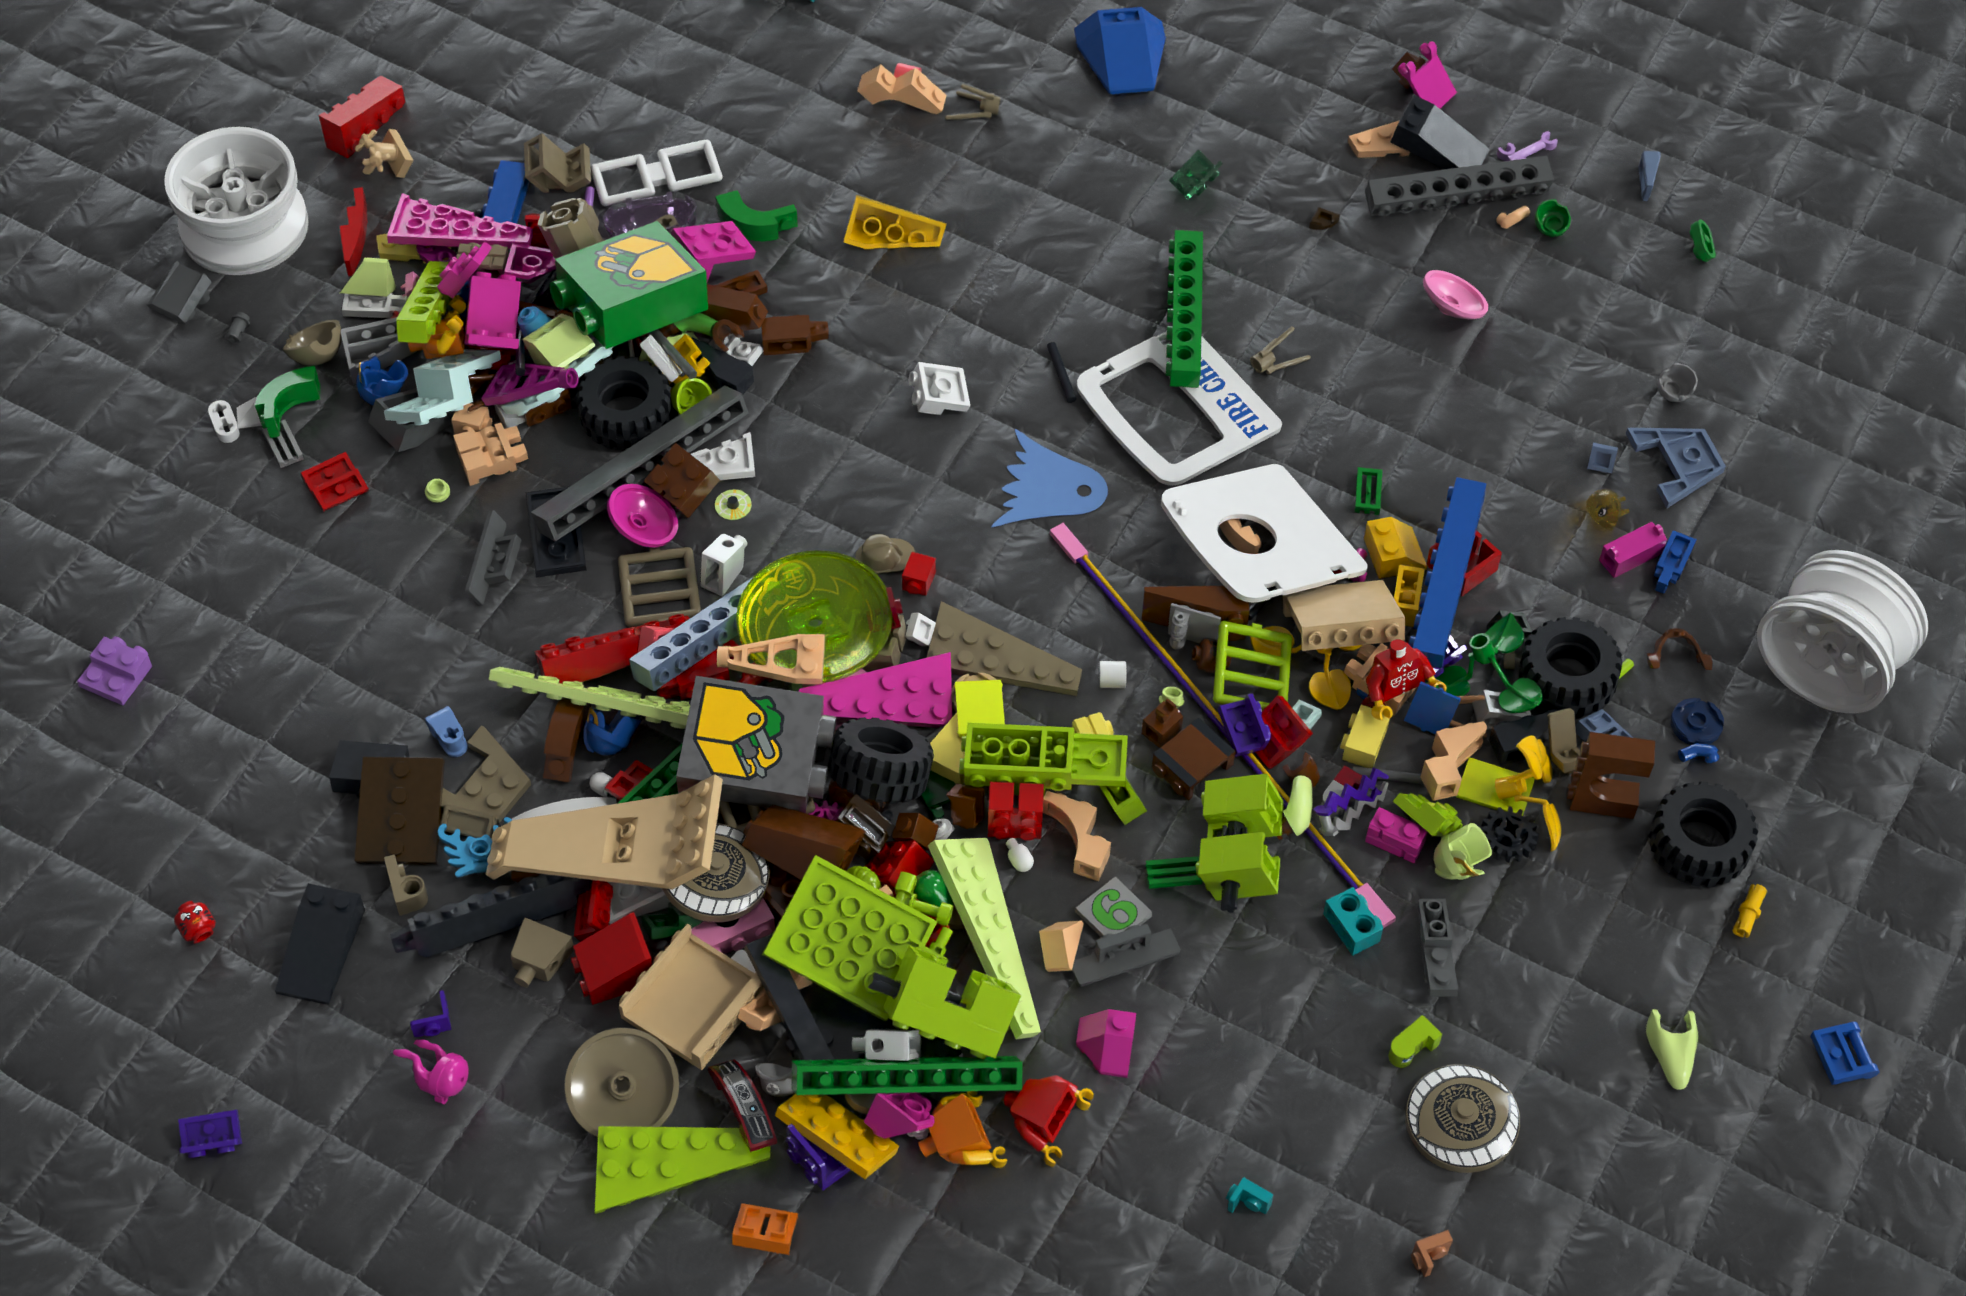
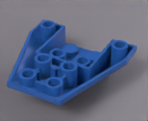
(1122, 48)

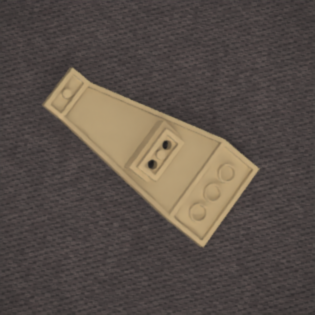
(633, 842)

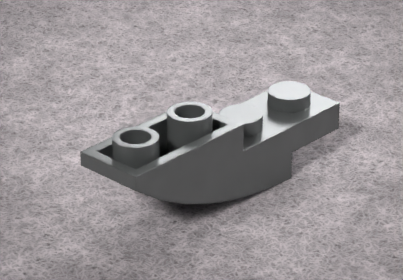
(1436, 948)

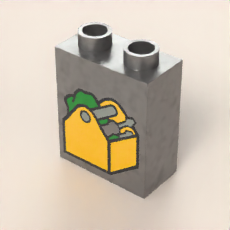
(756, 742)

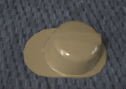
(884, 553)

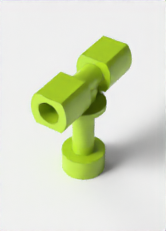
(904, 893)

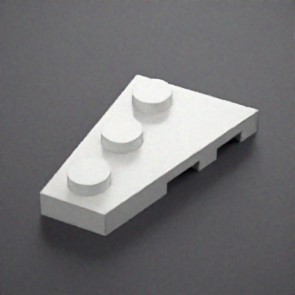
(730, 460)

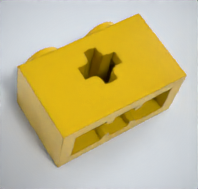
(1409, 591)

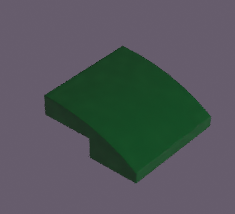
(667, 924)

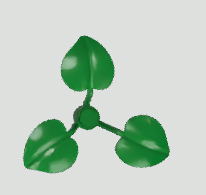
(1502, 637)

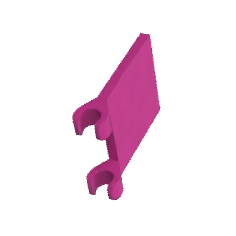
(1431, 79)

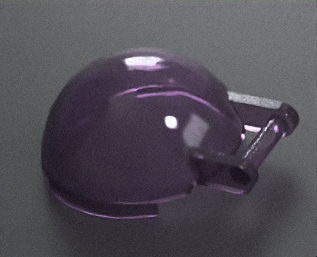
(647, 210)

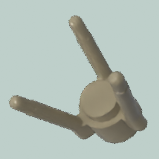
(989, 103)
(1264, 359)

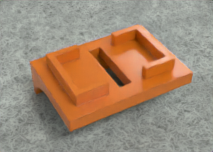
(778, 1232)

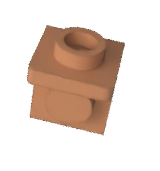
(1430, 1247)

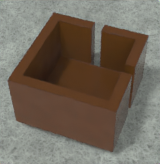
(683, 480)

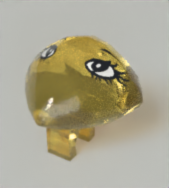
(1605, 508)

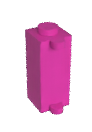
(1633, 549)

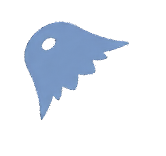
(1049, 485)

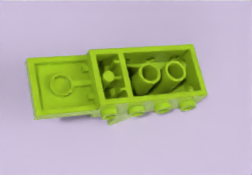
(1041, 756)

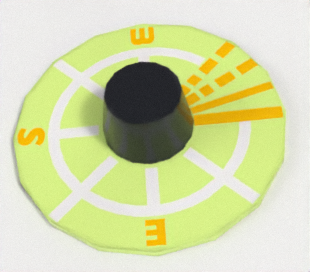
(733, 504)

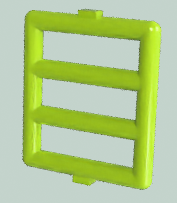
(1223, 651)

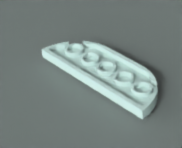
(581, 366)

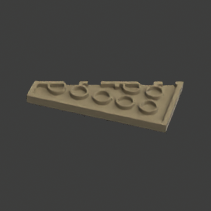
(988, 650)

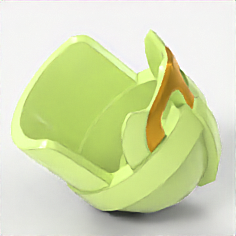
(1460, 851)

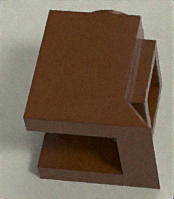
(966, 805)

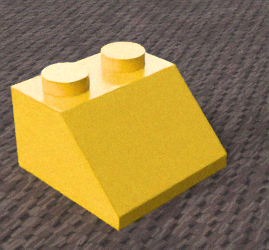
(1392, 545)

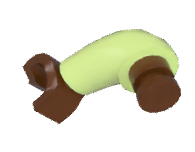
(1299, 809)

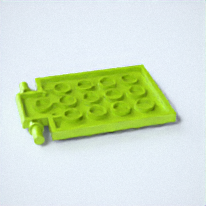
(845, 931)

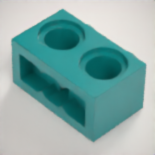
(1347, 923)

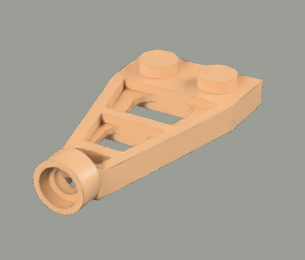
(809, 663)

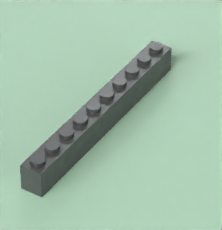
(633, 465)

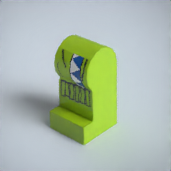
(1412, 1041)

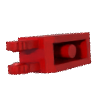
(683, 683)

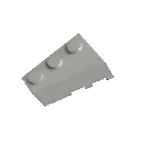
(372, 340)

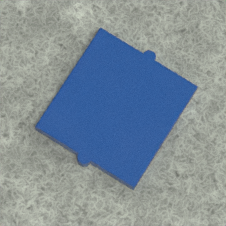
(1432, 708)

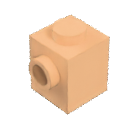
(474, 420)

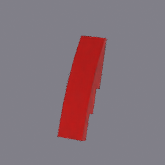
(354, 234)

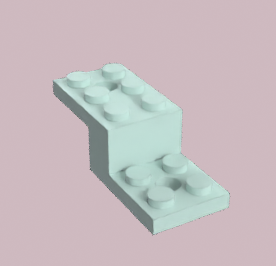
(442, 386)

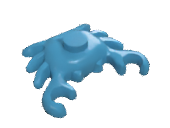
(470, 854)

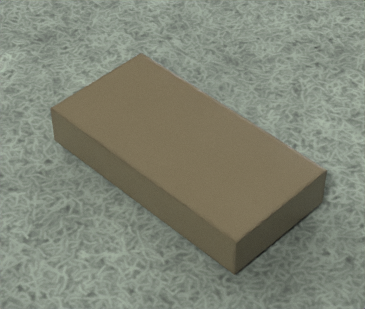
(469, 821)

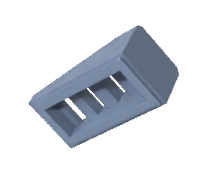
(1647, 172)

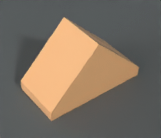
(1060, 945)

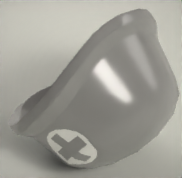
(775, 1079)

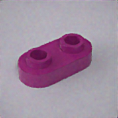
(435, 253)

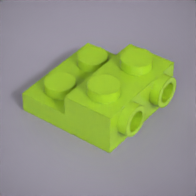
(1433, 817)

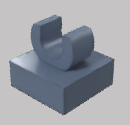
(1602, 458)

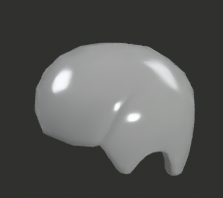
(1677, 382)

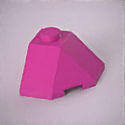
(529, 263)
(1107, 1040)
(899, 1114)

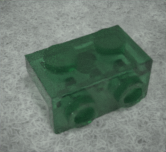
(1194, 173)

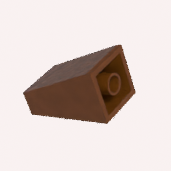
(795, 837)

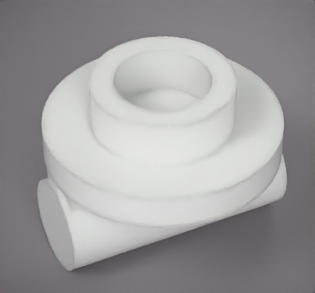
(944, 830)

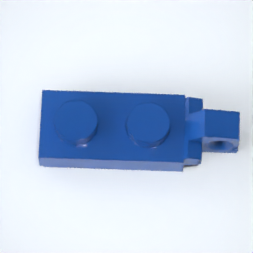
(1673, 560)

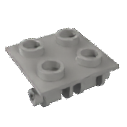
(1191, 625)

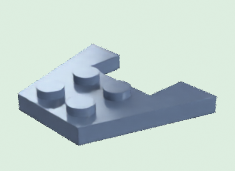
(1687, 453)

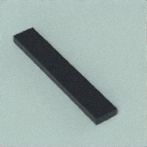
(788, 1004)

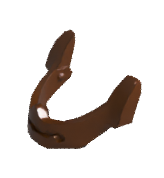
(1653, 659)

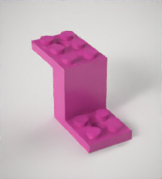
(714, 244)
(492, 311)

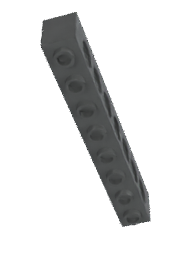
(1468, 178)

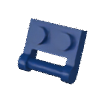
(1837, 1056)

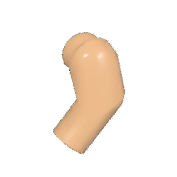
(1514, 217)

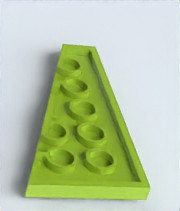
(661, 1159)

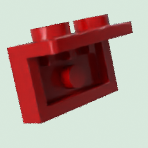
(593, 910)

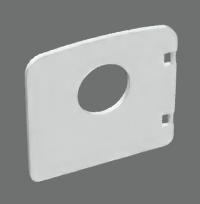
(1305, 539)

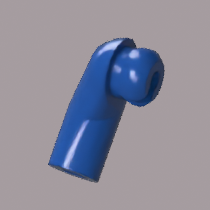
(1698, 749)

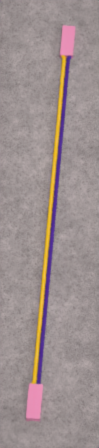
(1079, 554)

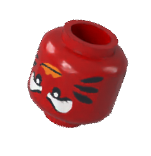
(194, 921)

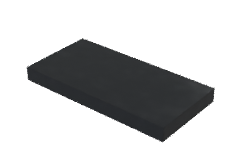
(552, 556)

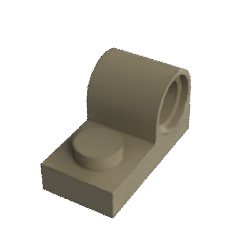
(403, 885)

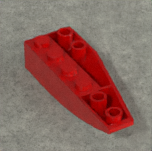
(596, 654)

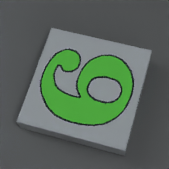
(1113, 909)

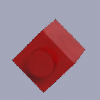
(918, 573)

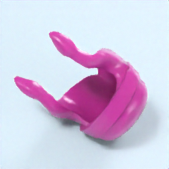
(447, 1075)

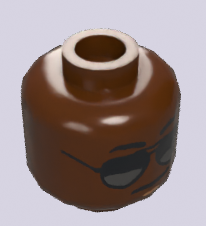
(1205, 655)

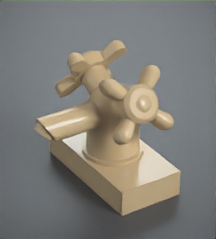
(390, 150)

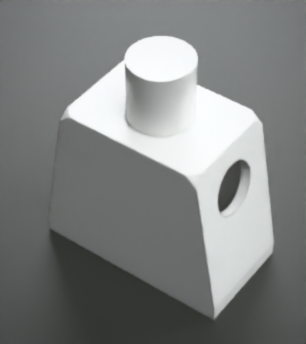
(722, 563)

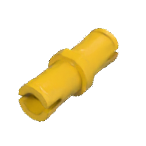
(1749, 910)

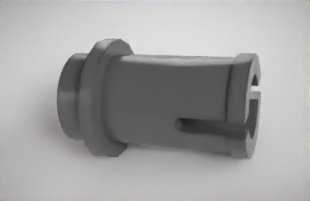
(239, 323)

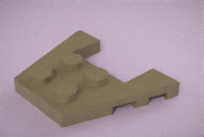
(496, 782)

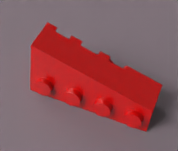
(360, 115)

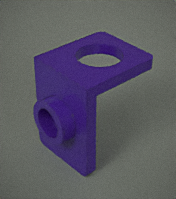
(433, 1025)

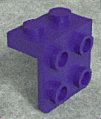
(818, 1164)

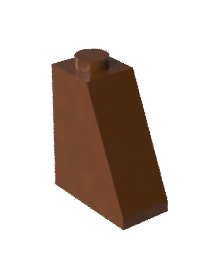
(737, 306)

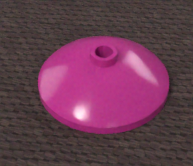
(642, 515)

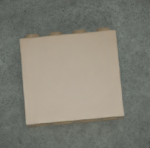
(1345, 615)
(690, 998)

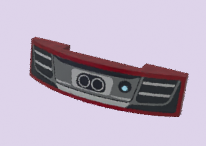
(745, 1103)

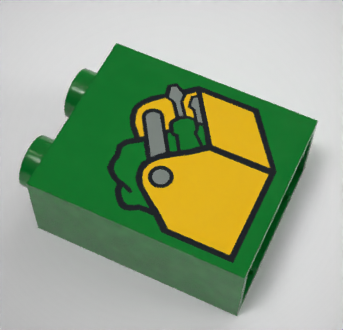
(630, 285)

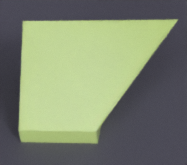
(371, 278)

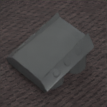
(180, 293)

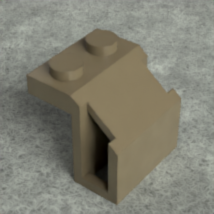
(554, 168)

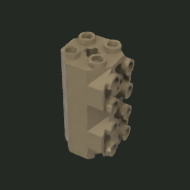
(569, 227)

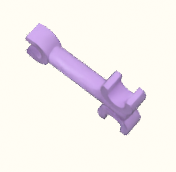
(1521, 154)

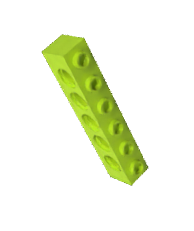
(423, 307)

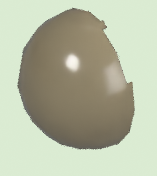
(315, 343)

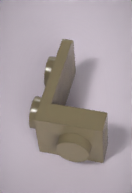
(1563, 739)

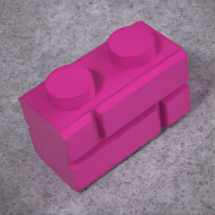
(1396, 835)

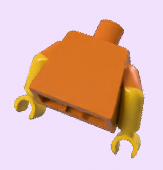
(448, 335)
(960, 1134)

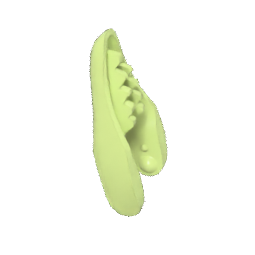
(1674, 1050)

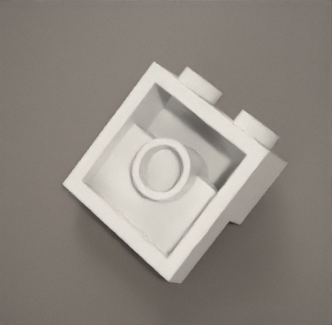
(938, 388)

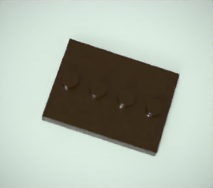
(399, 810)

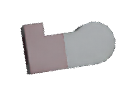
(1346, 776)

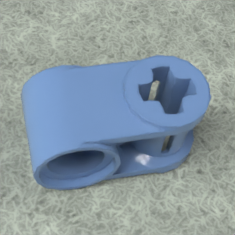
(447, 731)

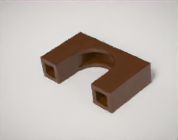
(1609, 755)

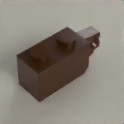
(791, 334)

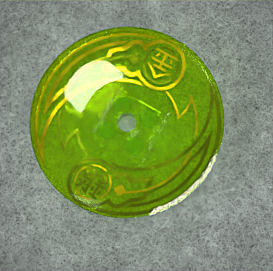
(820, 587)

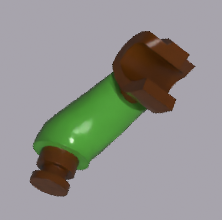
(706, 325)

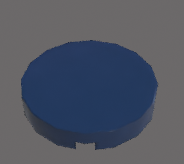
(1697, 721)

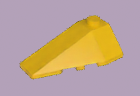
(886, 226)

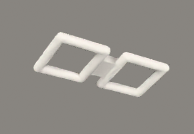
(656, 173)

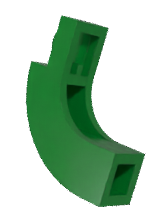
(752, 223)
(283, 393)

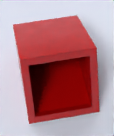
(611, 960)

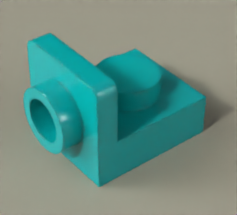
(1251, 1194)

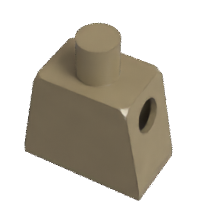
(539, 952)

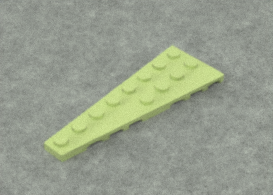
(604, 697)
(979, 899)

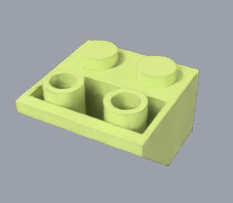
(558, 343)

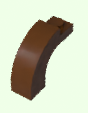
(562, 739)

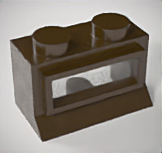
(862, 815)

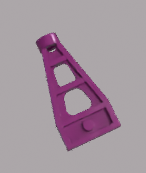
(502, 386)

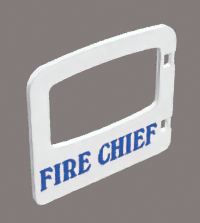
(1221, 396)

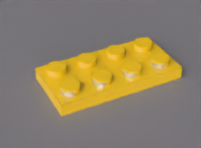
(837, 1132)

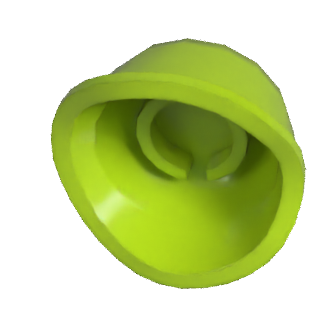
(689, 393)

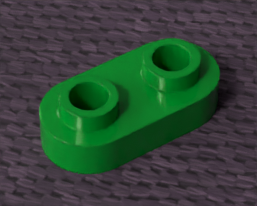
(1703, 241)

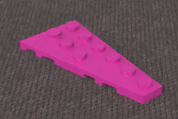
(449, 226)
(905, 693)

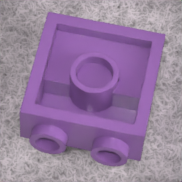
(115, 670)

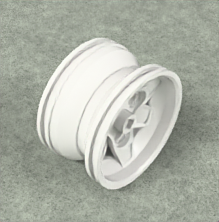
(247, 200)
(1842, 631)

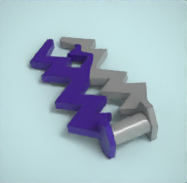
(1361, 798)

